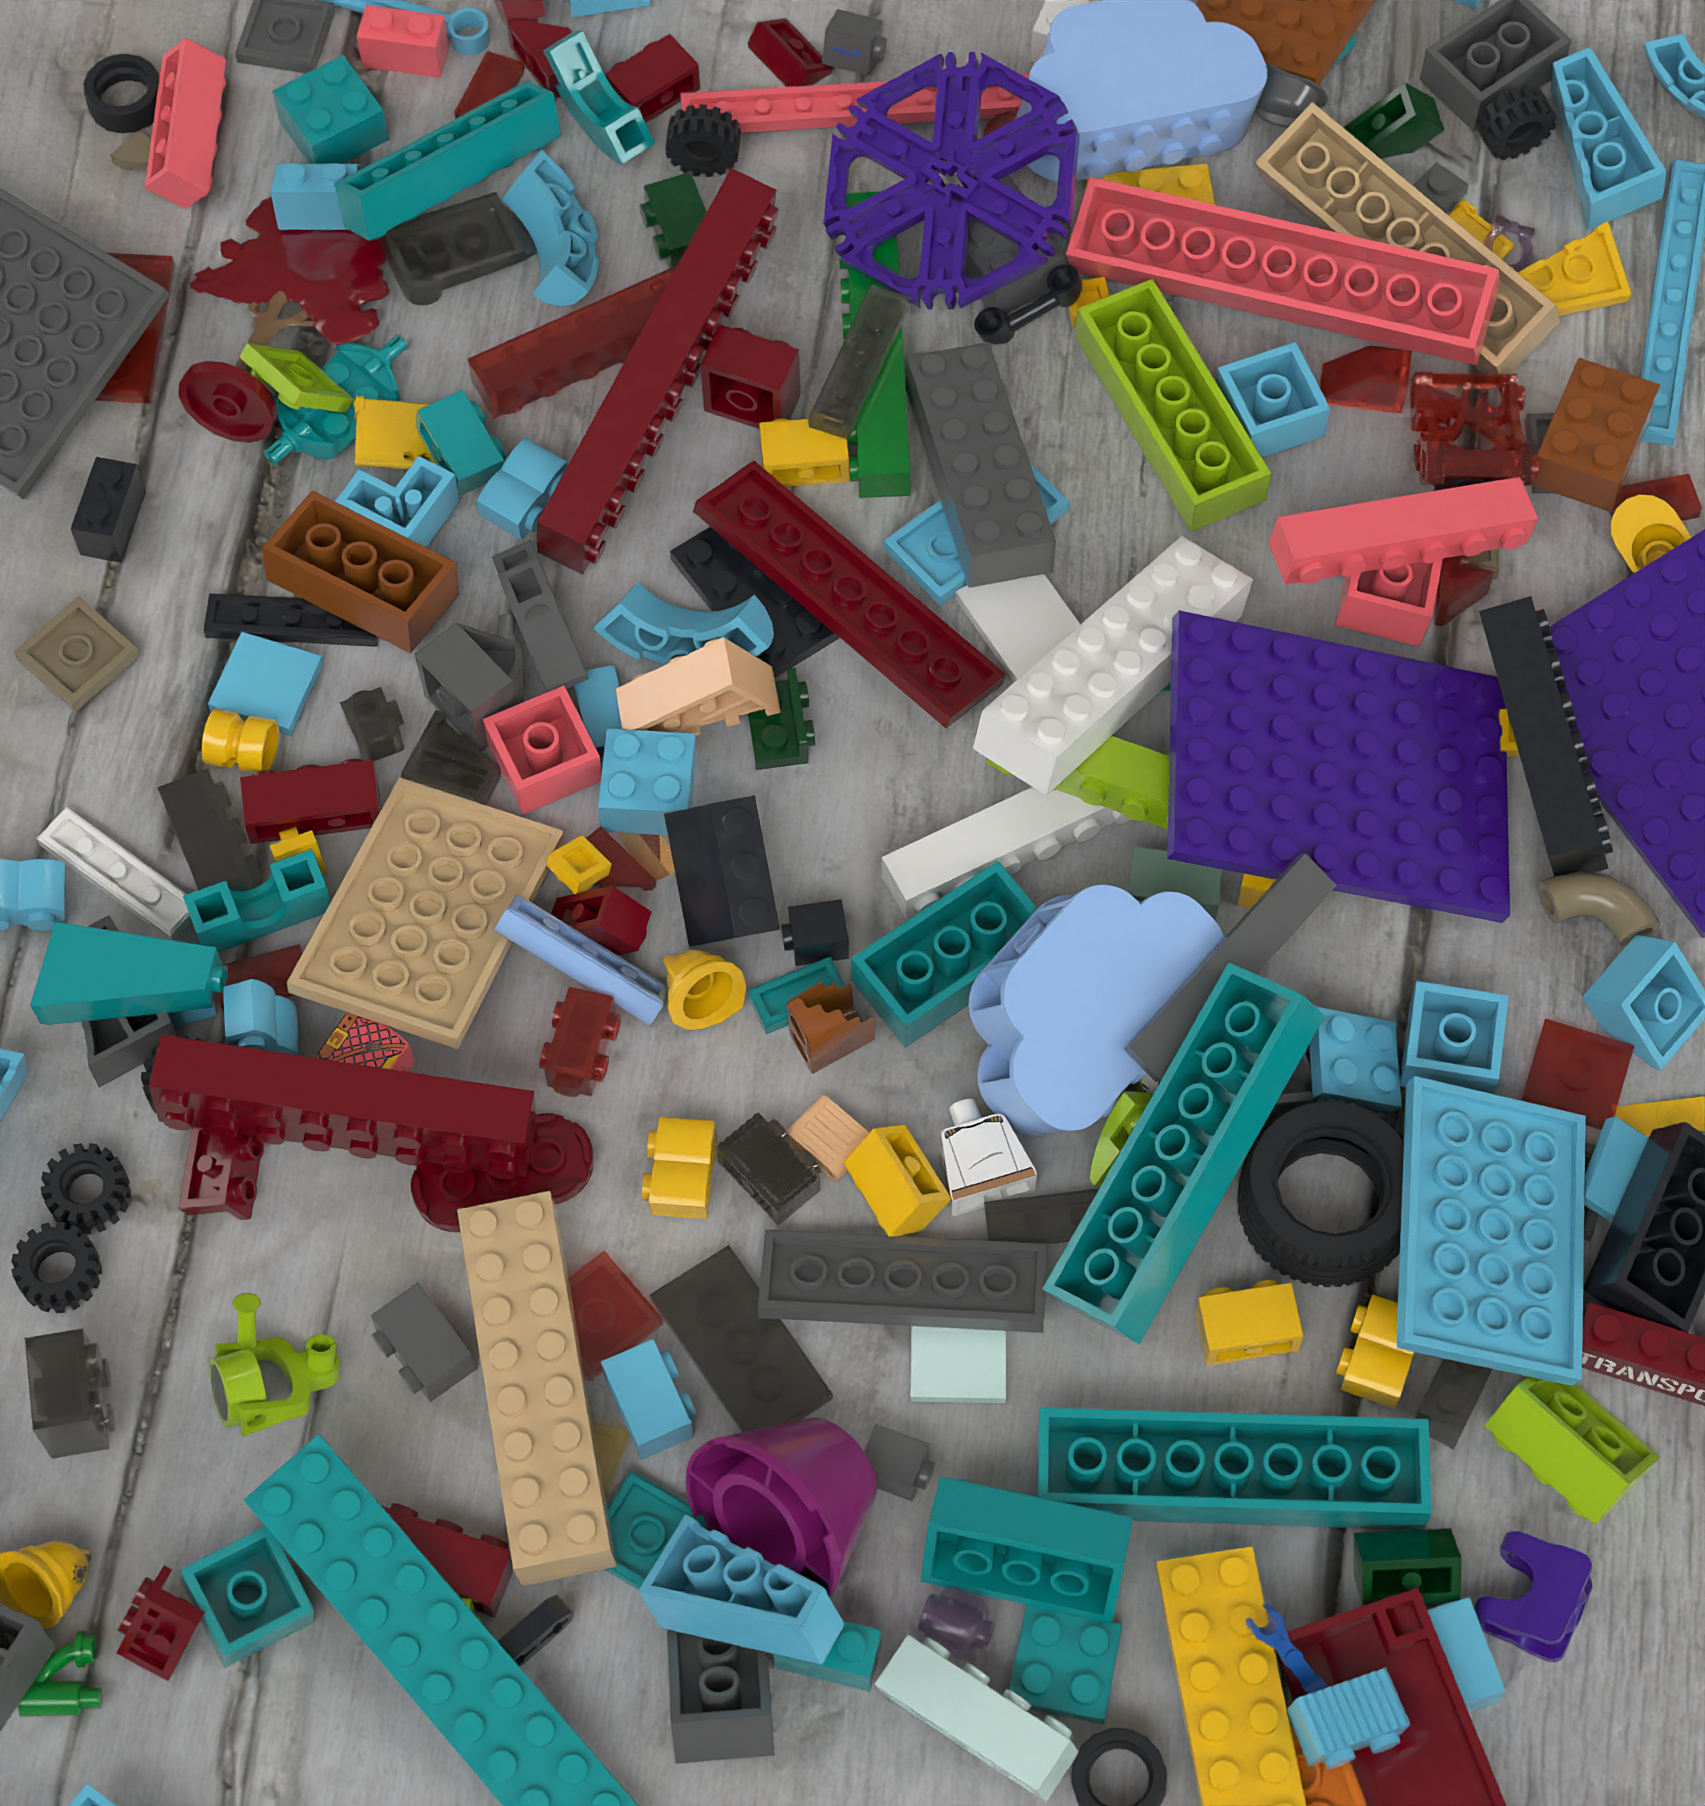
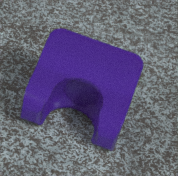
(1554, 1605)

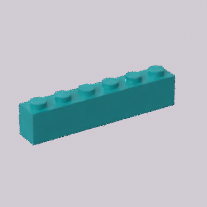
(448, 160)

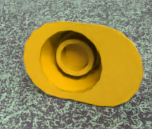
(1646, 530)

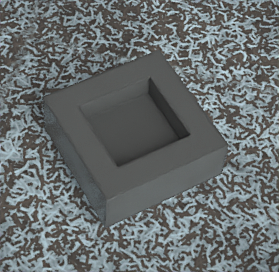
(1442, 187)

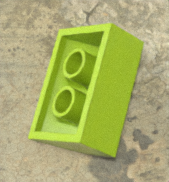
(1571, 1445)

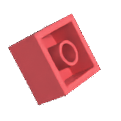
(1390, 602)
(543, 749)

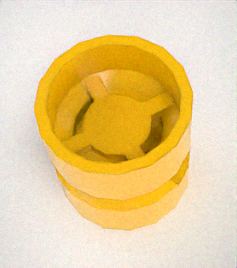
(233, 741)

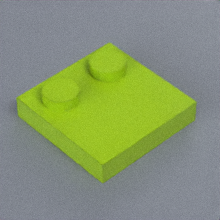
(295, 378)

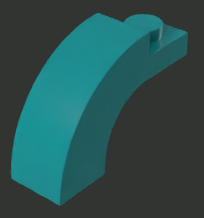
(593, 102)

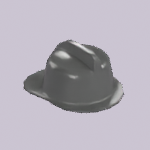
(1287, 97)

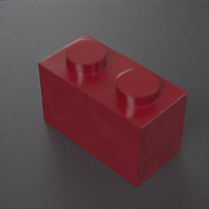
(655, 77)

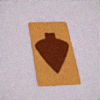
(650, 852)

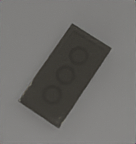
(743, 1358)

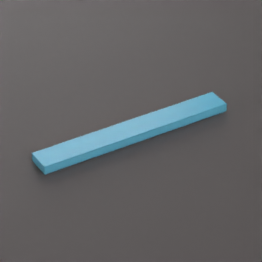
(1674, 296)

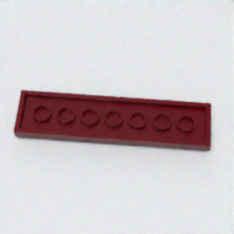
(849, 593)

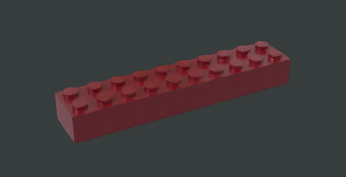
(656, 373)

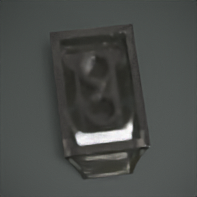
(455, 247)

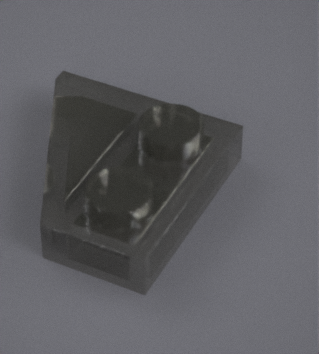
(451, 763)

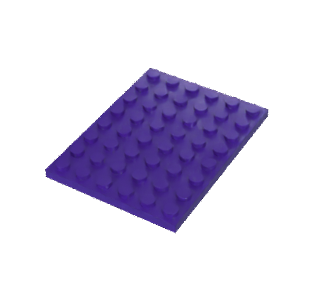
(1640, 708)
(1338, 755)

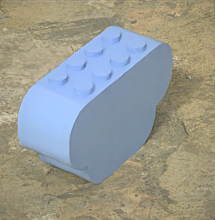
(1147, 84)
(1074, 996)

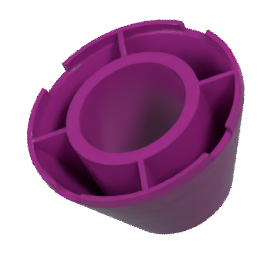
(786, 1493)

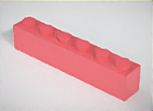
(1402, 531)

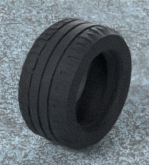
(1295, 1247)

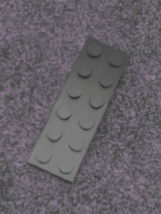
(903, 1281)

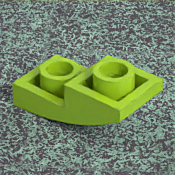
(1116, 1133)

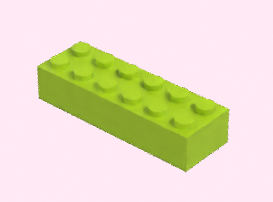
(1172, 405)

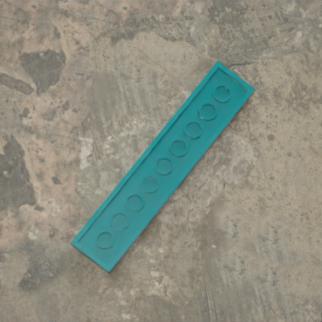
(428, 1636)

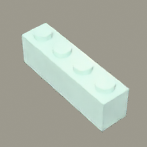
(977, 1717)

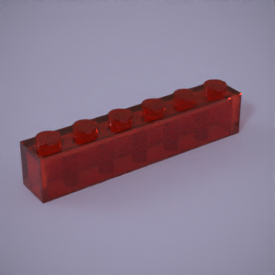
(565, 348)

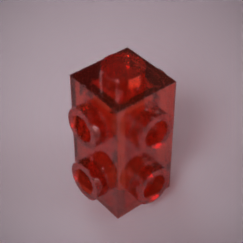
(581, 1037)

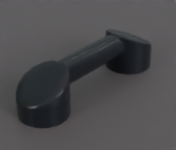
(1064, 288)

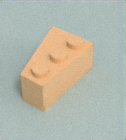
(699, 690)

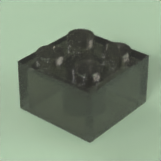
(68, 1393)

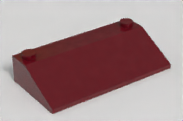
(1440, 1750)

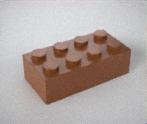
(361, 571)

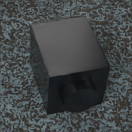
(816, 932)

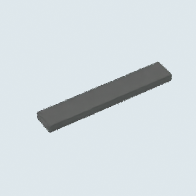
(1247, 945)

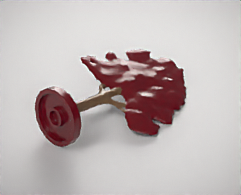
(317, 269)

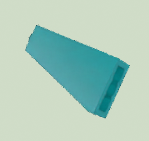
(122, 974)

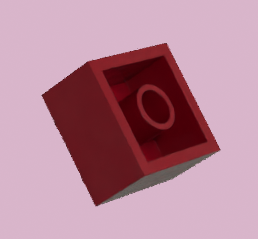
(749, 377)

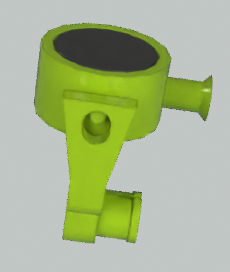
(238, 1379)

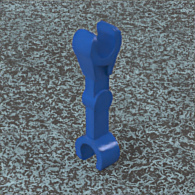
(1276, 1636)

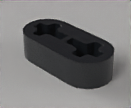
(537, 1629)

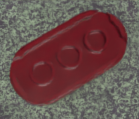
(558, 1163)

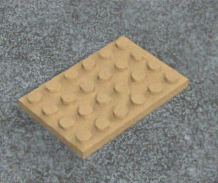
(419, 912)

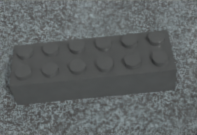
(979, 465)

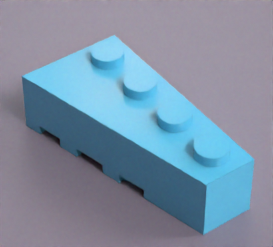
(1604, 143)
(737, 1597)

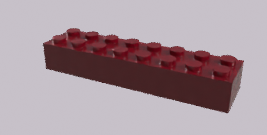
(343, 1107)

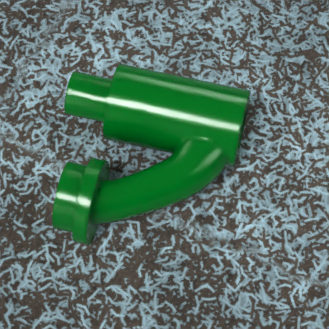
(63, 1697)

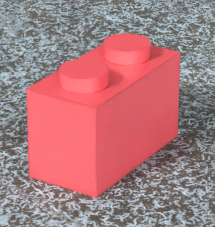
(403, 41)

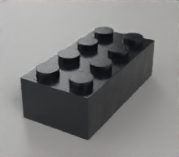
(1657, 1238)

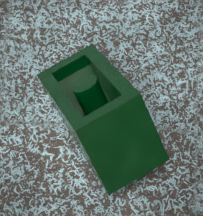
(1398, 123)

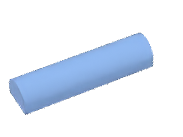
(582, 959)

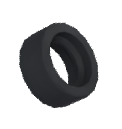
(110, 72)
(1125, 1740)

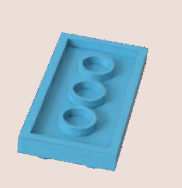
(928, 550)

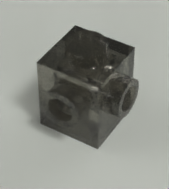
(373, 724)

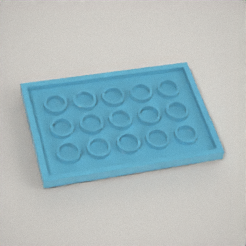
(1492, 1232)

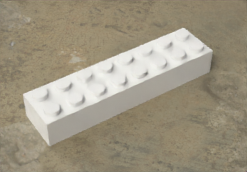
(1105, 667)

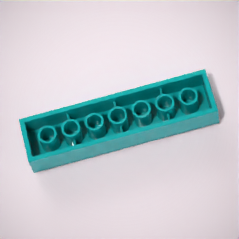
(1184, 1152)
(1238, 1467)

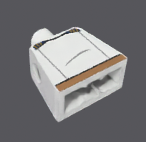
(982, 1159)

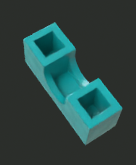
(235, 917)

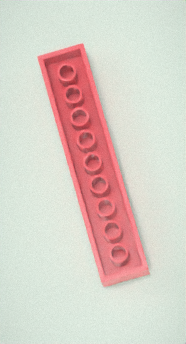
(1284, 270)

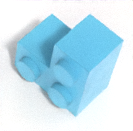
(413, 507)

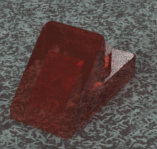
(1459, 588)

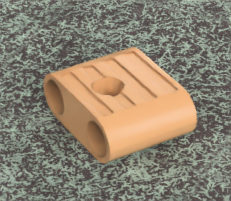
(827, 1136)

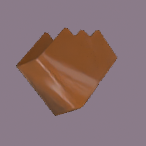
(827, 1025)

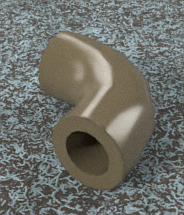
(1599, 898)

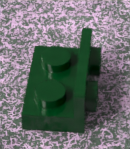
(784, 736)

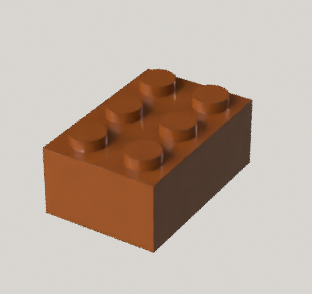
(1595, 434)

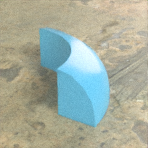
(1678, 71)
(559, 229)
(660, 631)

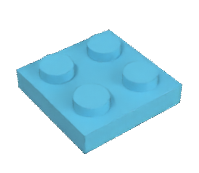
(1356, 1061)

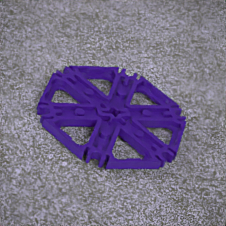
(951, 151)

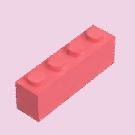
(186, 124)

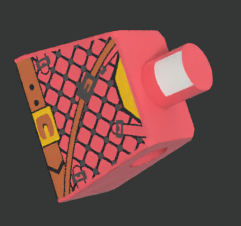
(368, 1044)

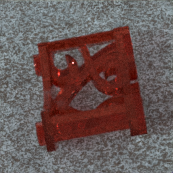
(1438, 459)

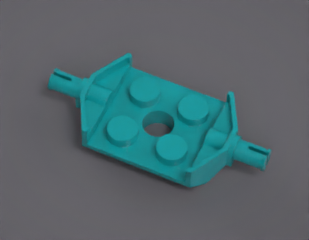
(326, 434)

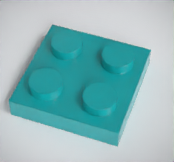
(1065, 1663)

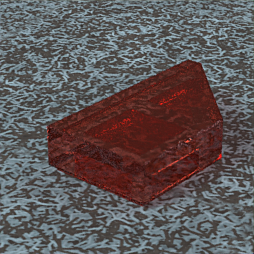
(624, 869)

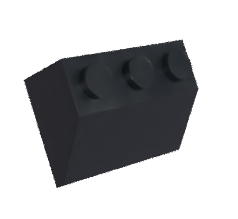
(721, 871)

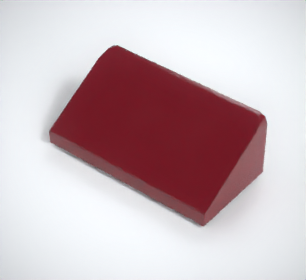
(787, 53)

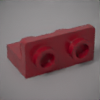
(220, 1174)
(159, 1628)

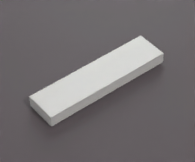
(117, 873)

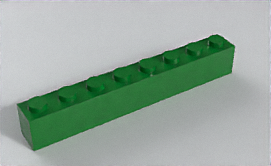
(882, 427)

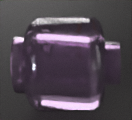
(957, 1622)

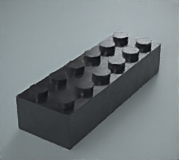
(1542, 731)

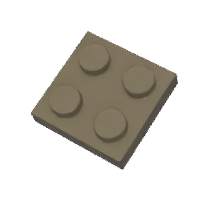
(77, 654)

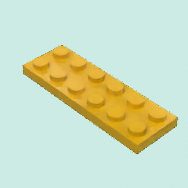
(1228, 1681)

